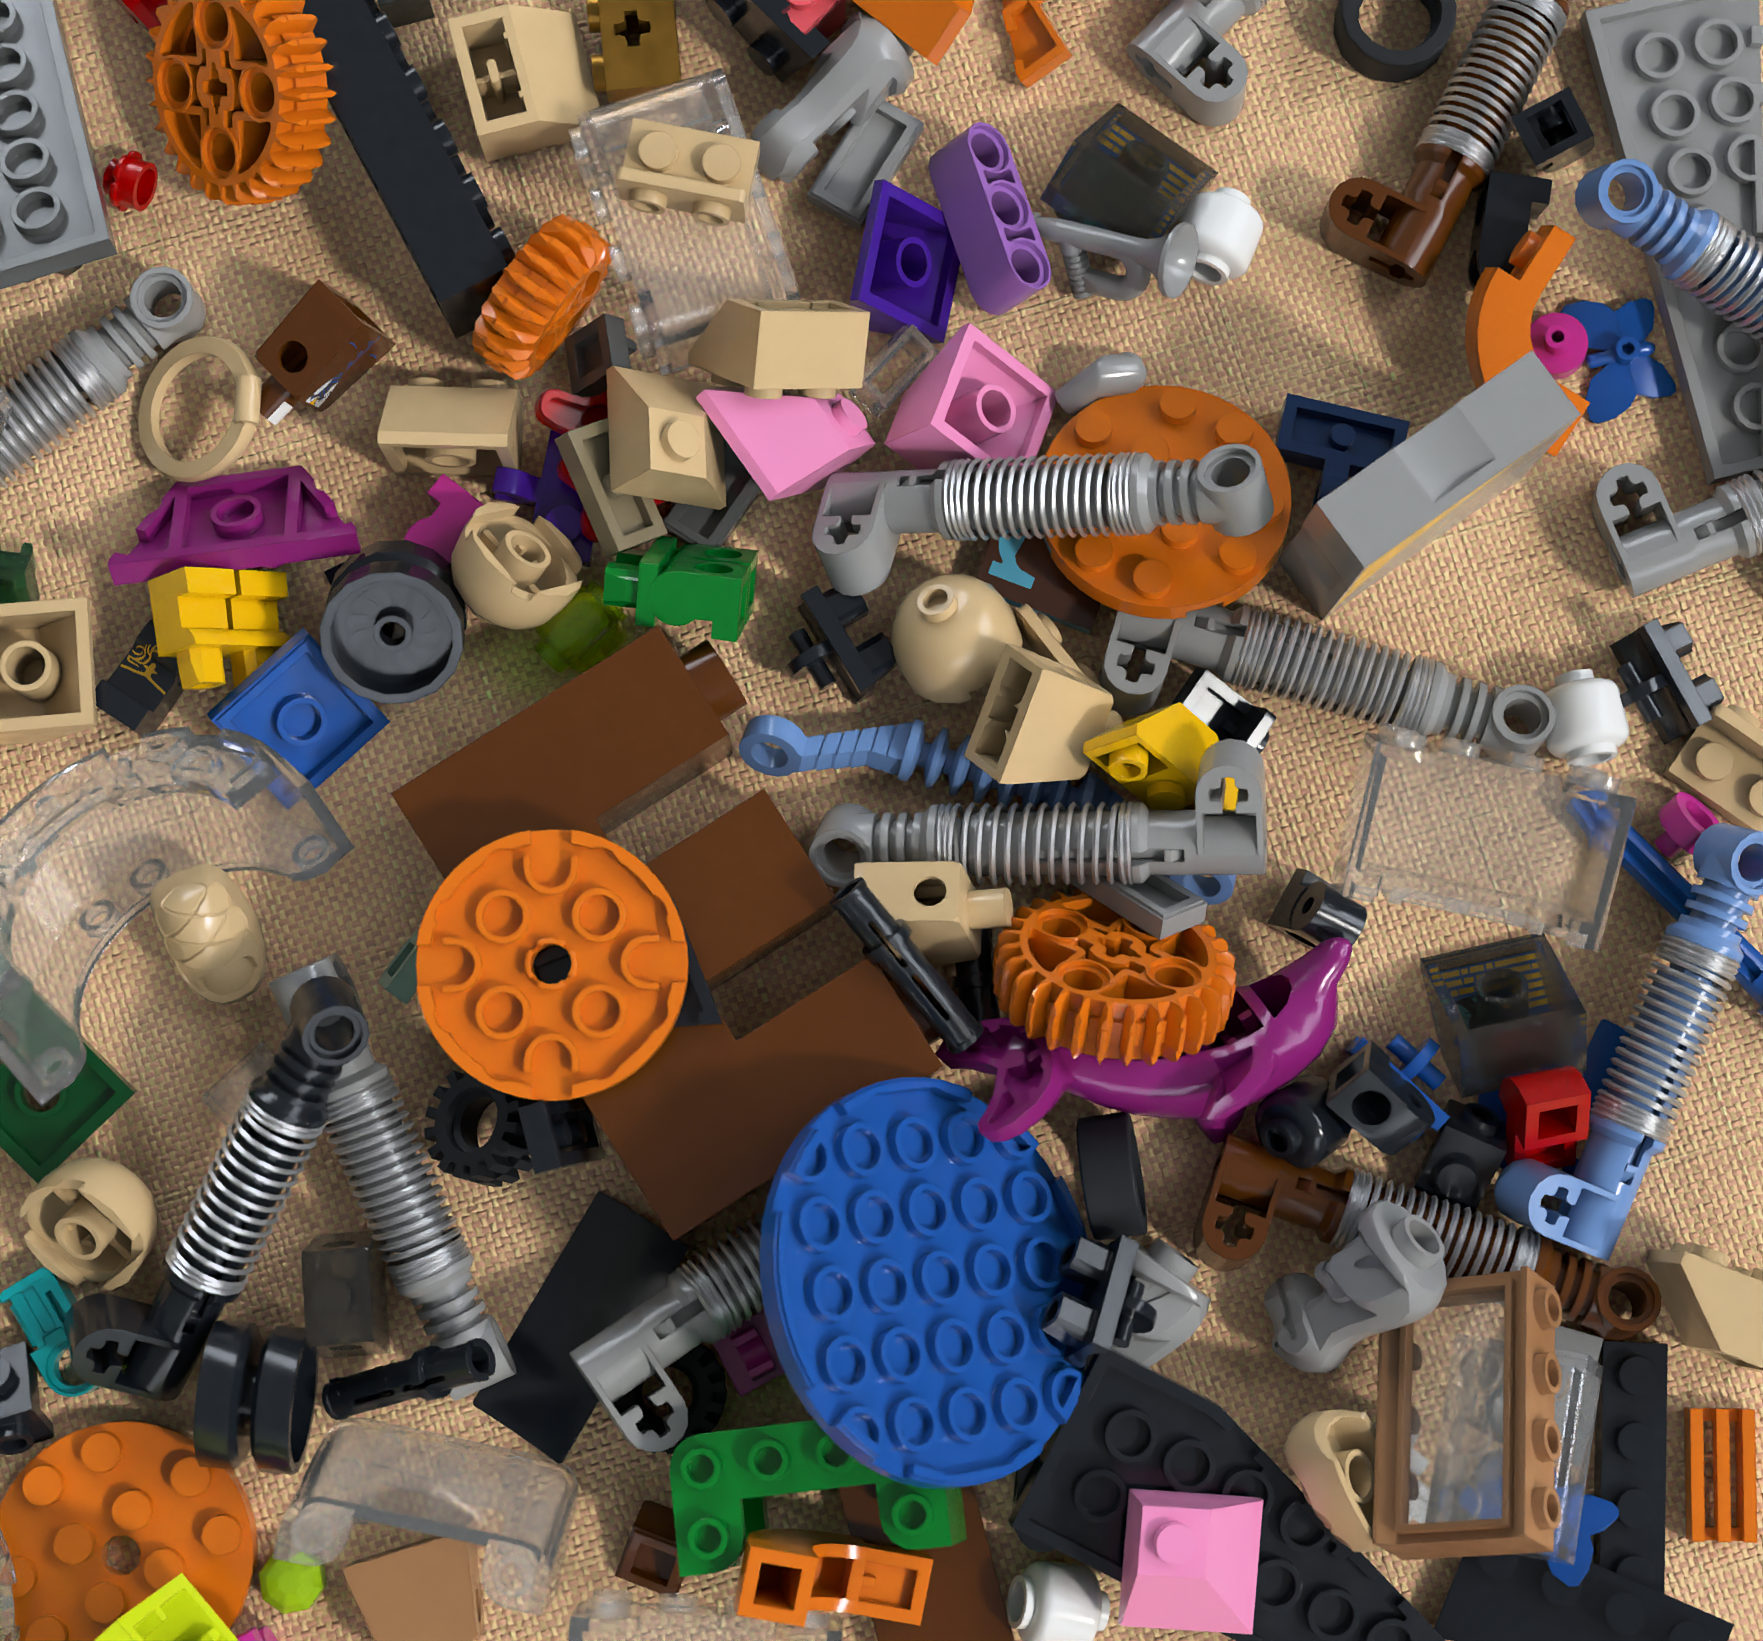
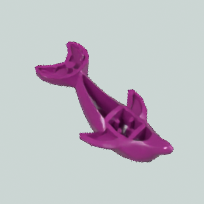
(1266, 1043)

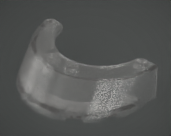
(96, 844)

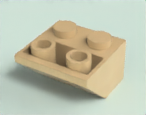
(522, 76)
(784, 346)
(1711, 1304)

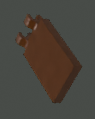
(963, 1584)

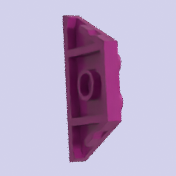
(237, 525)

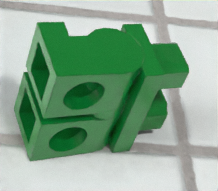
(685, 585)

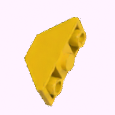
(1158, 757)

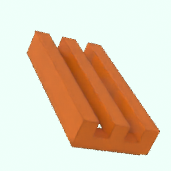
(1745, 1474)

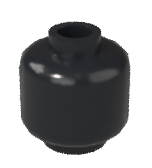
(1299, 1124)

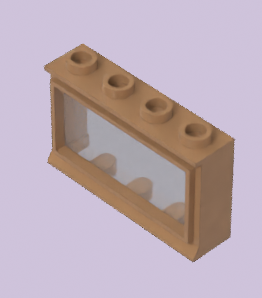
(1470, 1423)

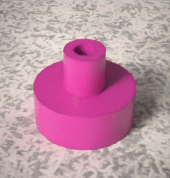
(1566, 356)
(1683, 822)

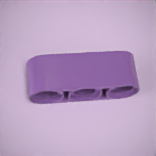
(989, 219)

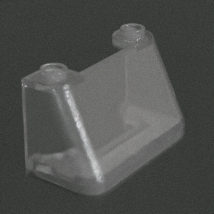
(439, 1487)

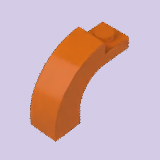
(1503, 309)
(813, 1570)

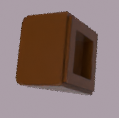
(651, 1551)

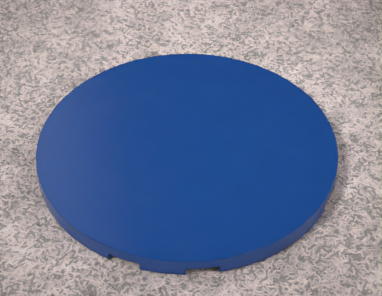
(917, 1282)

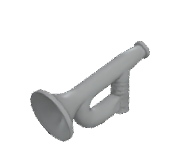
(1167, 258)

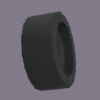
(1389, 64)
(1111, 1176)

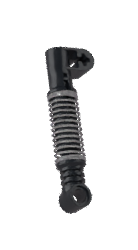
(156, 1345)

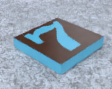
(1027, 574)

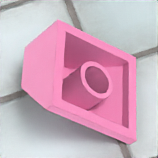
(972, 406)
(791, 440)
(1190, 1561)

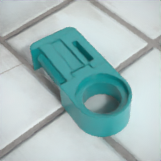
(40, 1309)

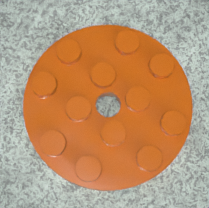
(1181, 564)
(482, 948)
(133, 1484)

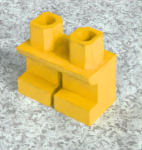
(215, 617)

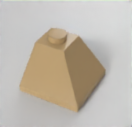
(663, 440)

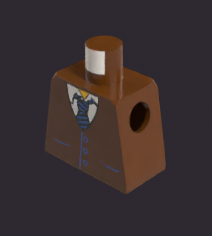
(318, 352)

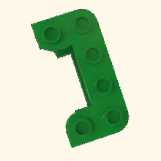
(724, 1482)

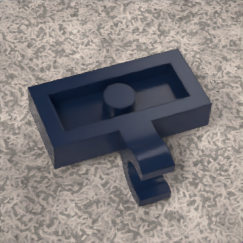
(1334, 439)

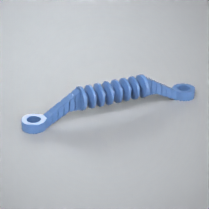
(904, 748)

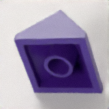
(905, 265)

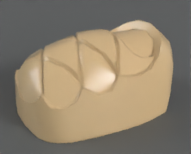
(210, 933)
(1336, 1472)

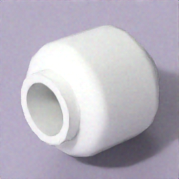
(1226, 234)
(1587, 719)
(1057, 1603)

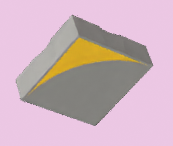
(1427, 485)

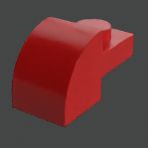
(1546, 1115)

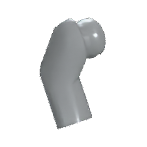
(1103, 378)

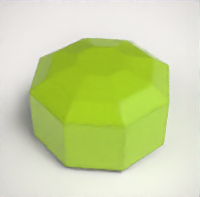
(291, 1585)

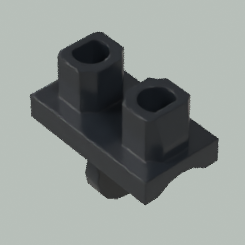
(856, 666)
(1660, 681)
(1109, 1302)

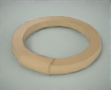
(245, 416)

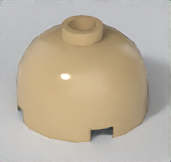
(514, 569)
(952, 636)
(91, 1222)

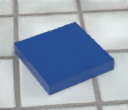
(301, 710)

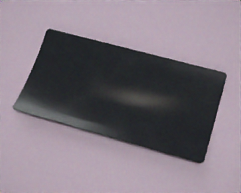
(599, 1277)

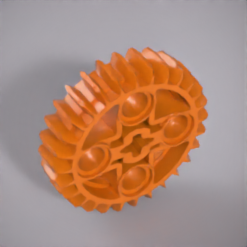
(241, 96)
(1108, 985)

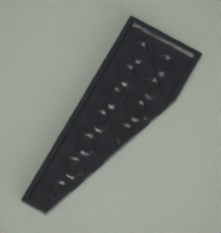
(1161, 1436)

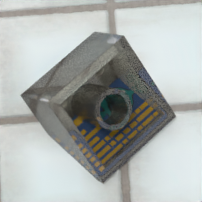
(1126, 178)
(1504, 1012)

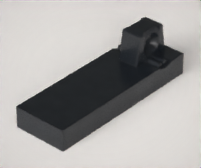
(560, 1134)

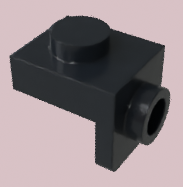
(1225, 709)
(1463, 1155)
(20, 1411)

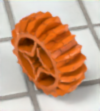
(541, 297)

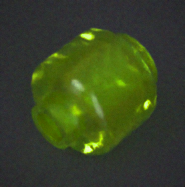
(582, 631)

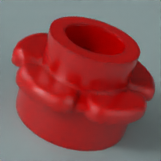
(130, 182)

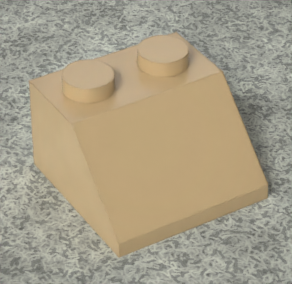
(452, 429)
(46, 670)

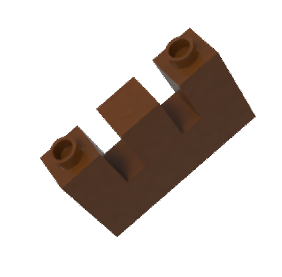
(707, 1109)

